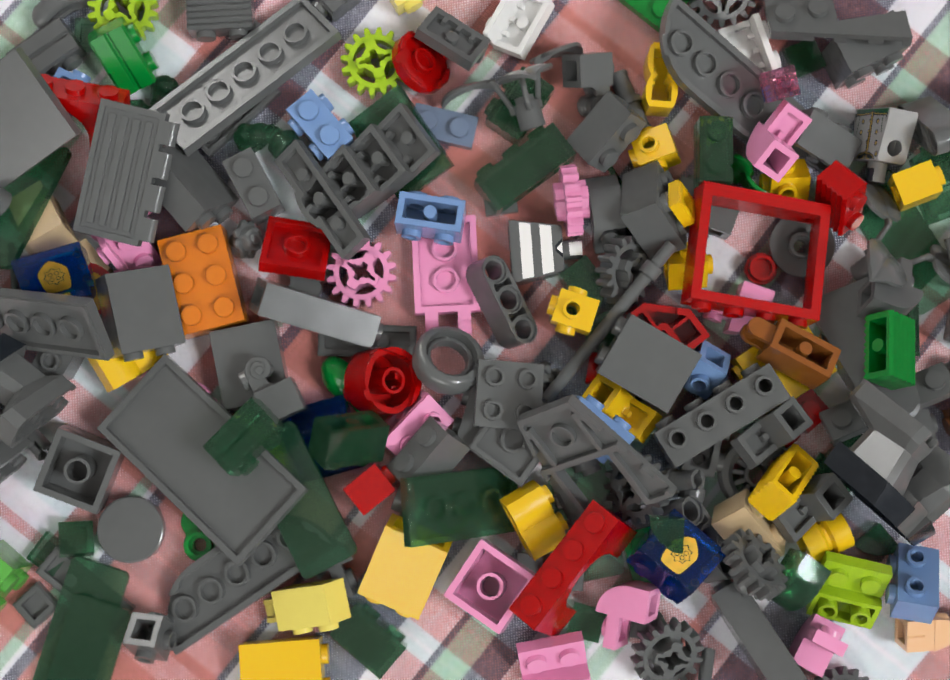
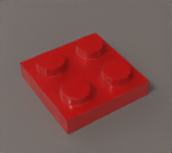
(294, 249)

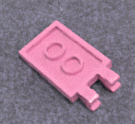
(442, 280)

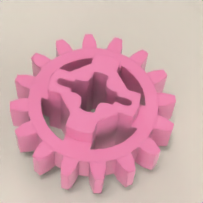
(571, 200)
(353, 286)

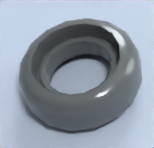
(436, 379)

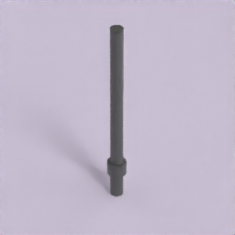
(649, 271)

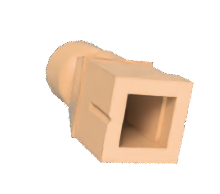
(923, 637)

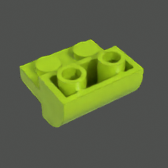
(852, 590)

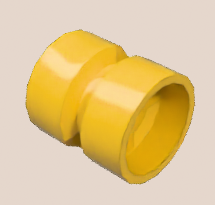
(828, 536)

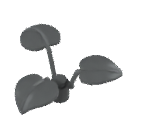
(527, 108)
(878, 262)

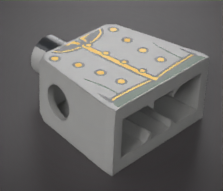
(884, 137)

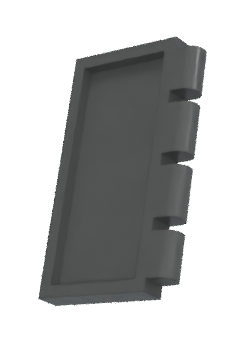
(123, 173)

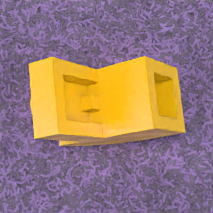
(622, 403)

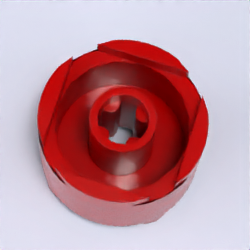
(381, 381)

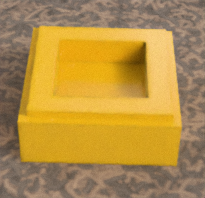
(681, 203)

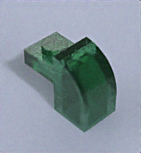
(581, 275)
(804, 580)

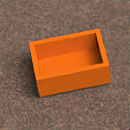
(204, 280)

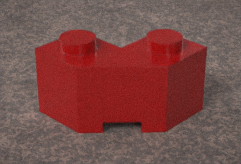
(673, 320)

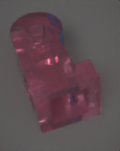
(779, 84)

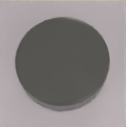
(131, 529)

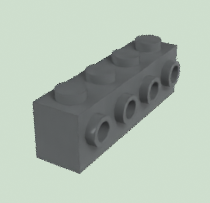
(720, 415)

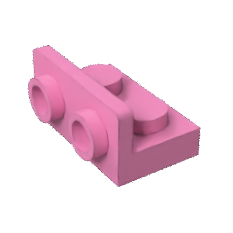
(127, 256)
(554, 658)

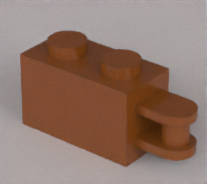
(791, 350)

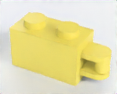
(308, 606)

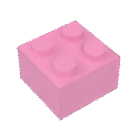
(489, 585)

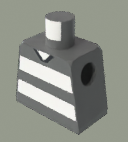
(539, 251)

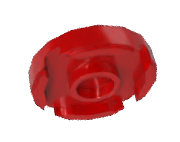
(419, 64)

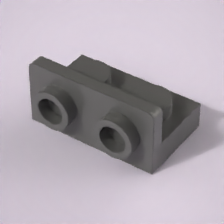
(452, 38)

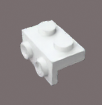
(517, 25)
(752, 40)

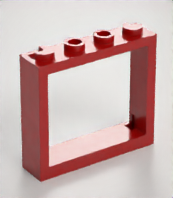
(764, 204)

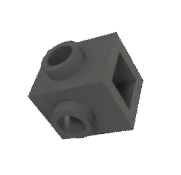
(150, 637)

